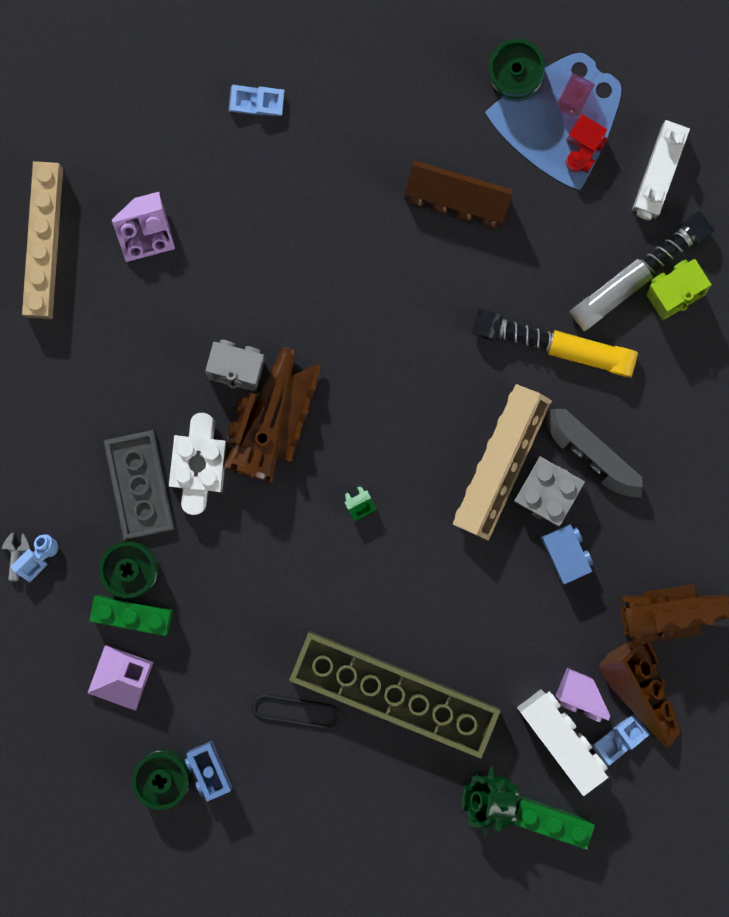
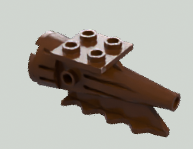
(274, 415)
(670, 614)

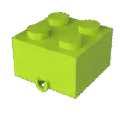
(680, 287)

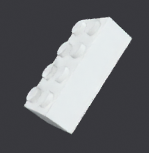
(566, 747)

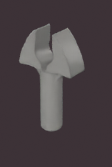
(15, 554)

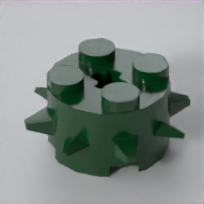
(490, 802)

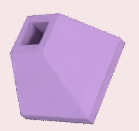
(143, 228)
(120, 677)
(582, 693)

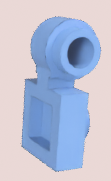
(31, 562)

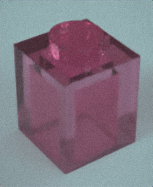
(574, 95)

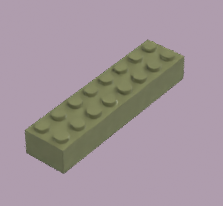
(395, 694)

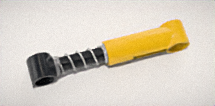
(558, 344)

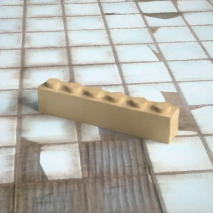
(42, 240)
(502, 461)

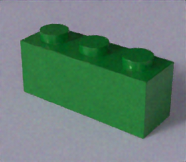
(131, 615)
(553, 822)

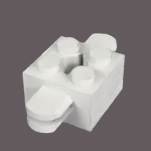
(198, 463)

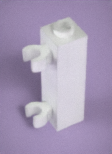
(660, 170)

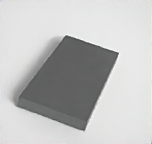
(139, 485)

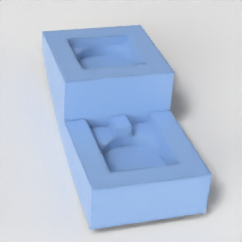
(256, 100)
(620, 739)

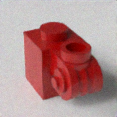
(588, 137)

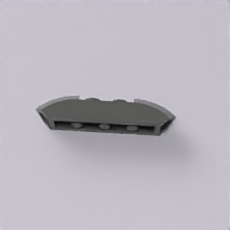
(619, 475)

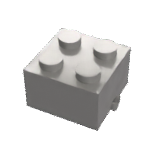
(235, 364)
(549, 492)

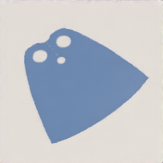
(541, 129)

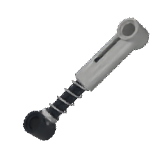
(639, 273)

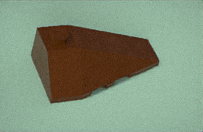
(636, 681)

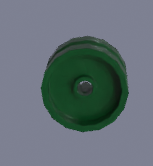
(516, 55)
(114, 574)
(155, 793)

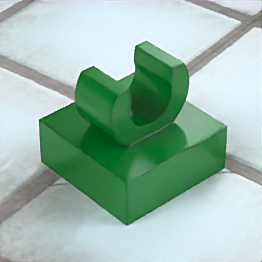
(359, 505)

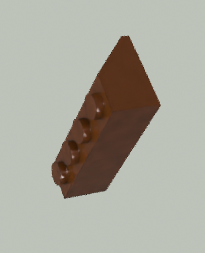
(457, 194)

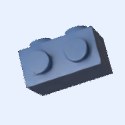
(567, 553)
(209, 771)

